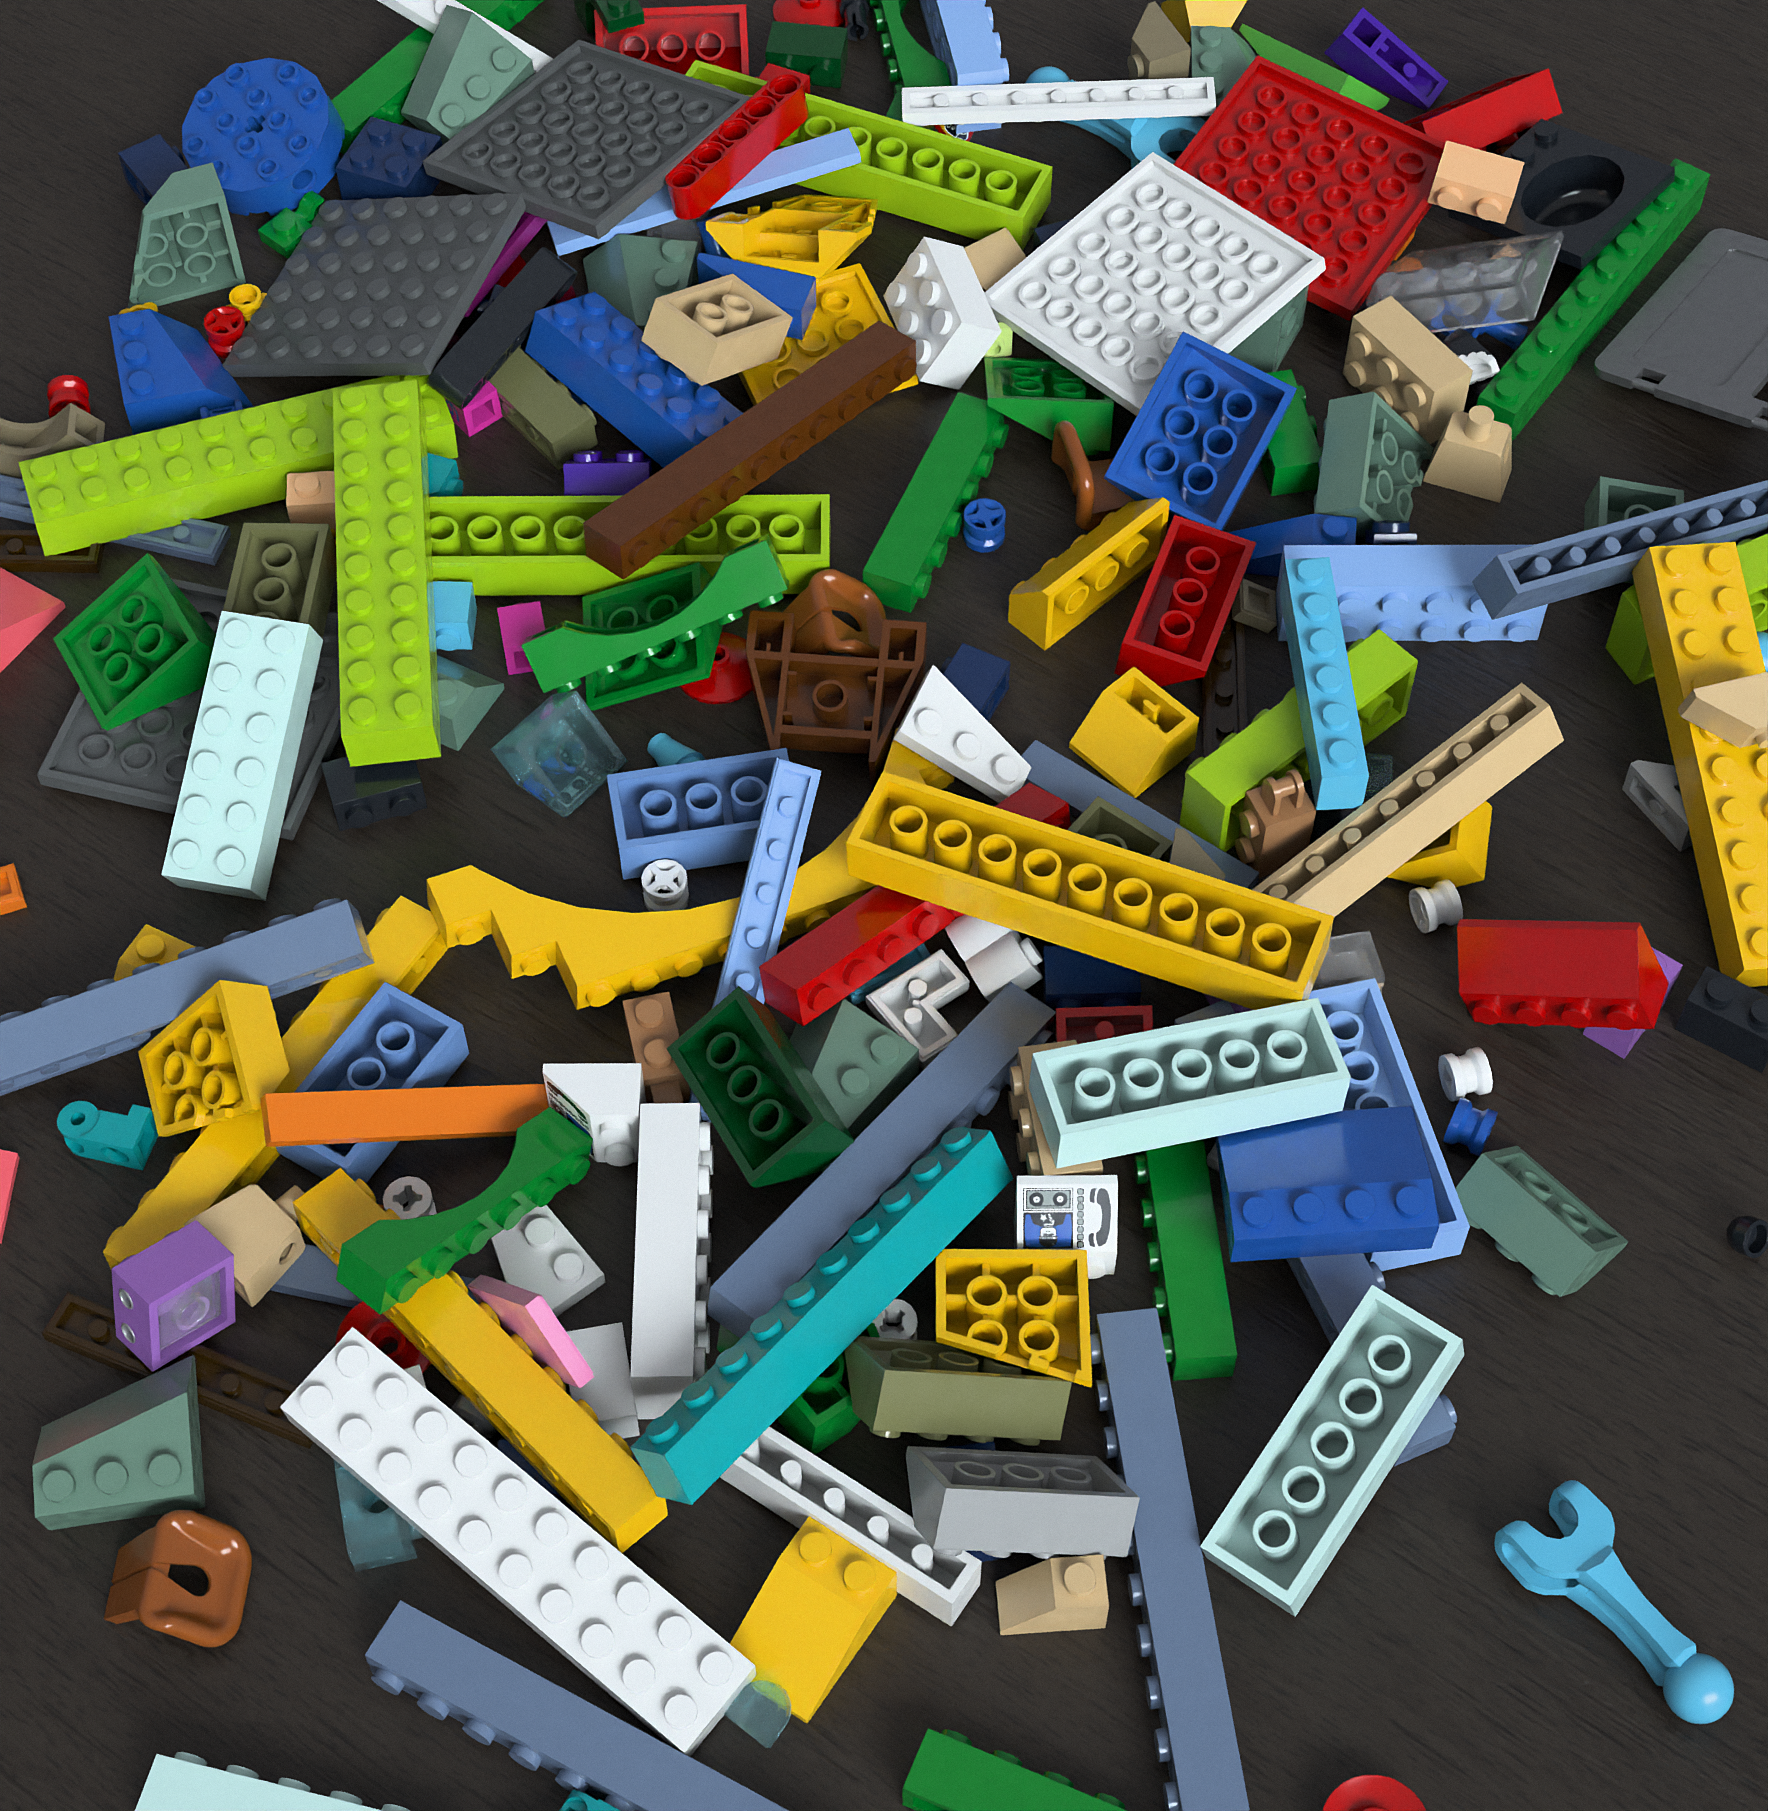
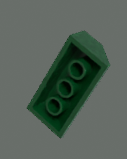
(759, 1092)

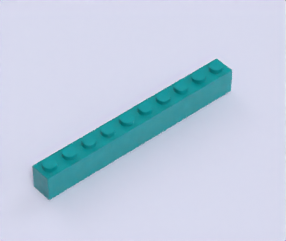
(820, 1316)

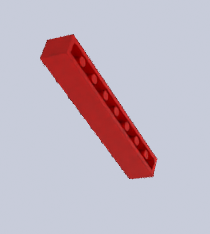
(873, 933)

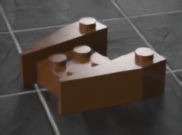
(833, 699)

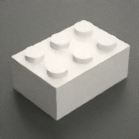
(944, 310)

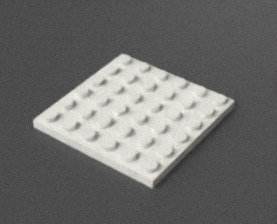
(1141, 270)

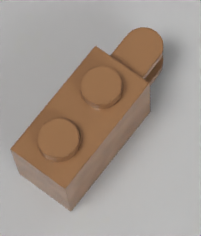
(1275, 823)
(650, 1031)

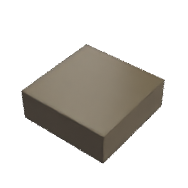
(1255, 606)

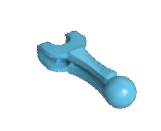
(1132, 135)
(1592, 1576)

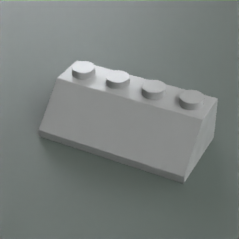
(1019, 1503)

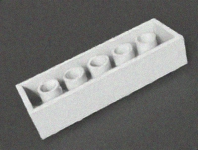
(671, 1255)

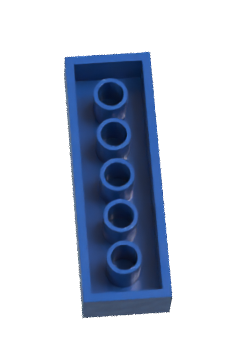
(623, 379)

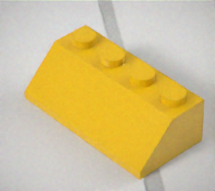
(1089, 572)

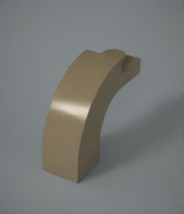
(62, 432)

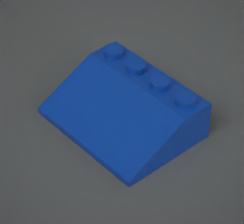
(1200, 433)
(1327, 1186)

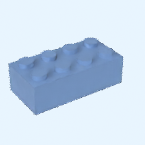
(690, 811)
(387, 1046)

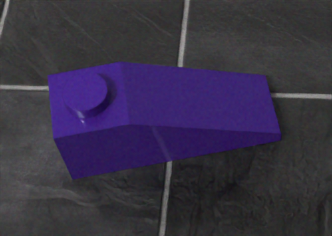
(1384, 61)

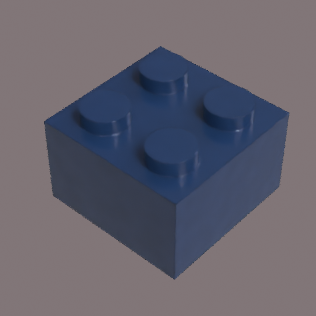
(387, 162)

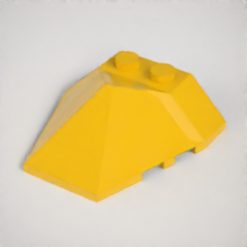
(797, 233)

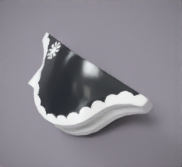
(1474, 355)

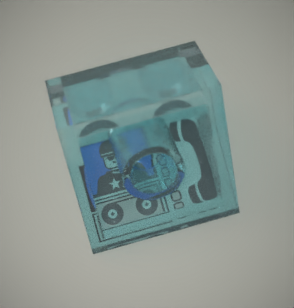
(560, 753)

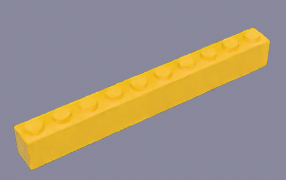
(234, 1150)
(500, 1378)

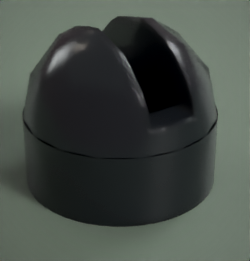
(1748, 1235)

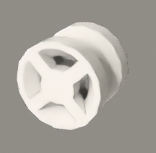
(667, 876)
(1435, 906)
(1465, 1074)
(411, 1190)
(897, 1312)

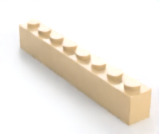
(1419, 805)

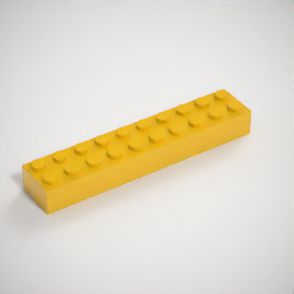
(1698, 637)
(1088, 895)

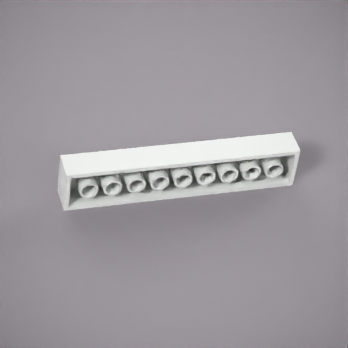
(520, 1542)

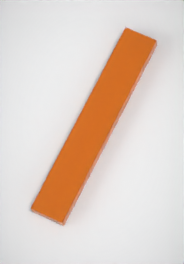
(399, 1114)

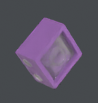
(174, 1295)

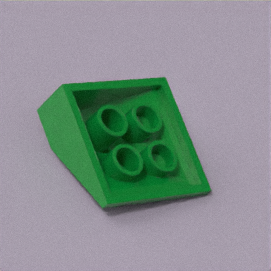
(1046, 392)
(642, 603)
(137, 646)

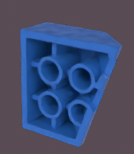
(167, 371)

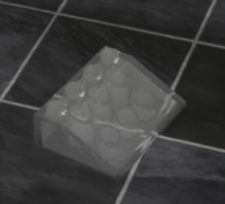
(1472, 282)

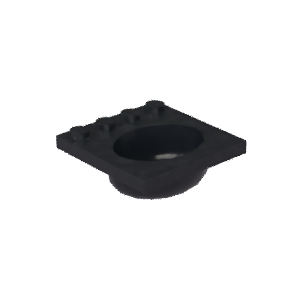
(1577, 188)

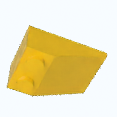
(814, 1615)

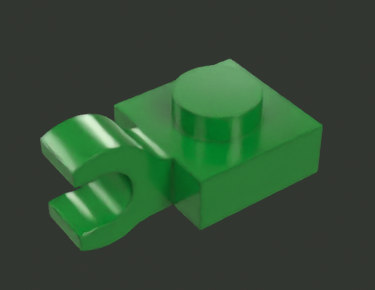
(287, 227)

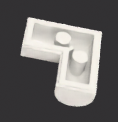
(912, 1000)

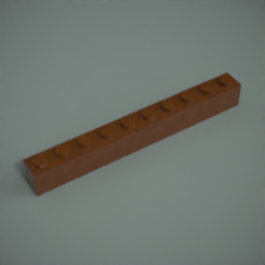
(749, 450)

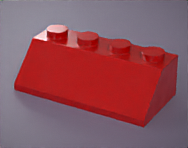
(684, 34)
(1493, 112)
(1185, 603)
(1559, 973)

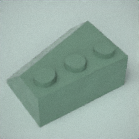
(1219, 54)
(463, 74)
(185, 241)
(638, 269)
(1368, 462)
(855, 1063)
(123, 1454)

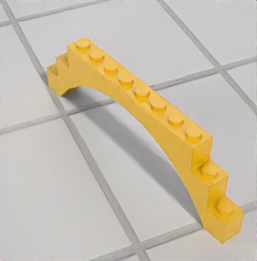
(625, 952)

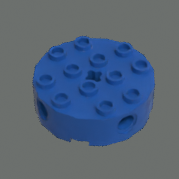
(266, 134)

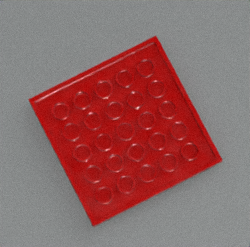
(1319, 173)

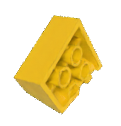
(214, 1059)
(1017, 1308)

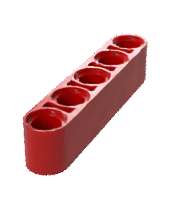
(737, 146)

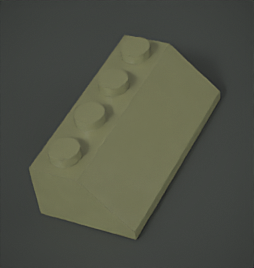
(284, 573)
(951, 1392)

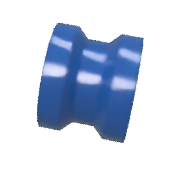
(985, 514)
(1470, 1126)

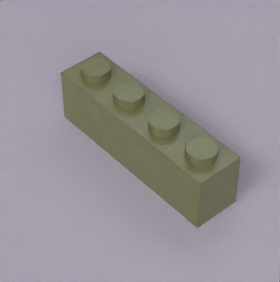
(543, 409)

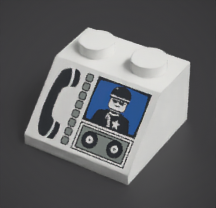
(602, 1103)
(1069, 1215)

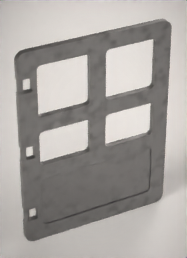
(1702, 333)

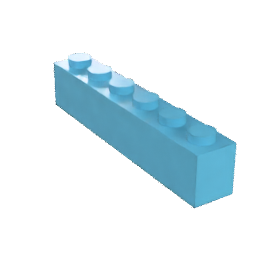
(1323, 684)

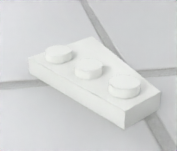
(960, 740)
(547, 1260)

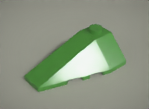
(1313, 69)

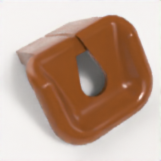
(1093, 493)
(823, 632)
(148, 1595)

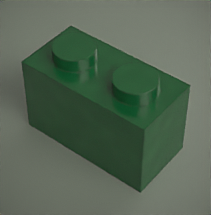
(809, 50)

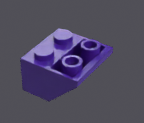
(598, 476)

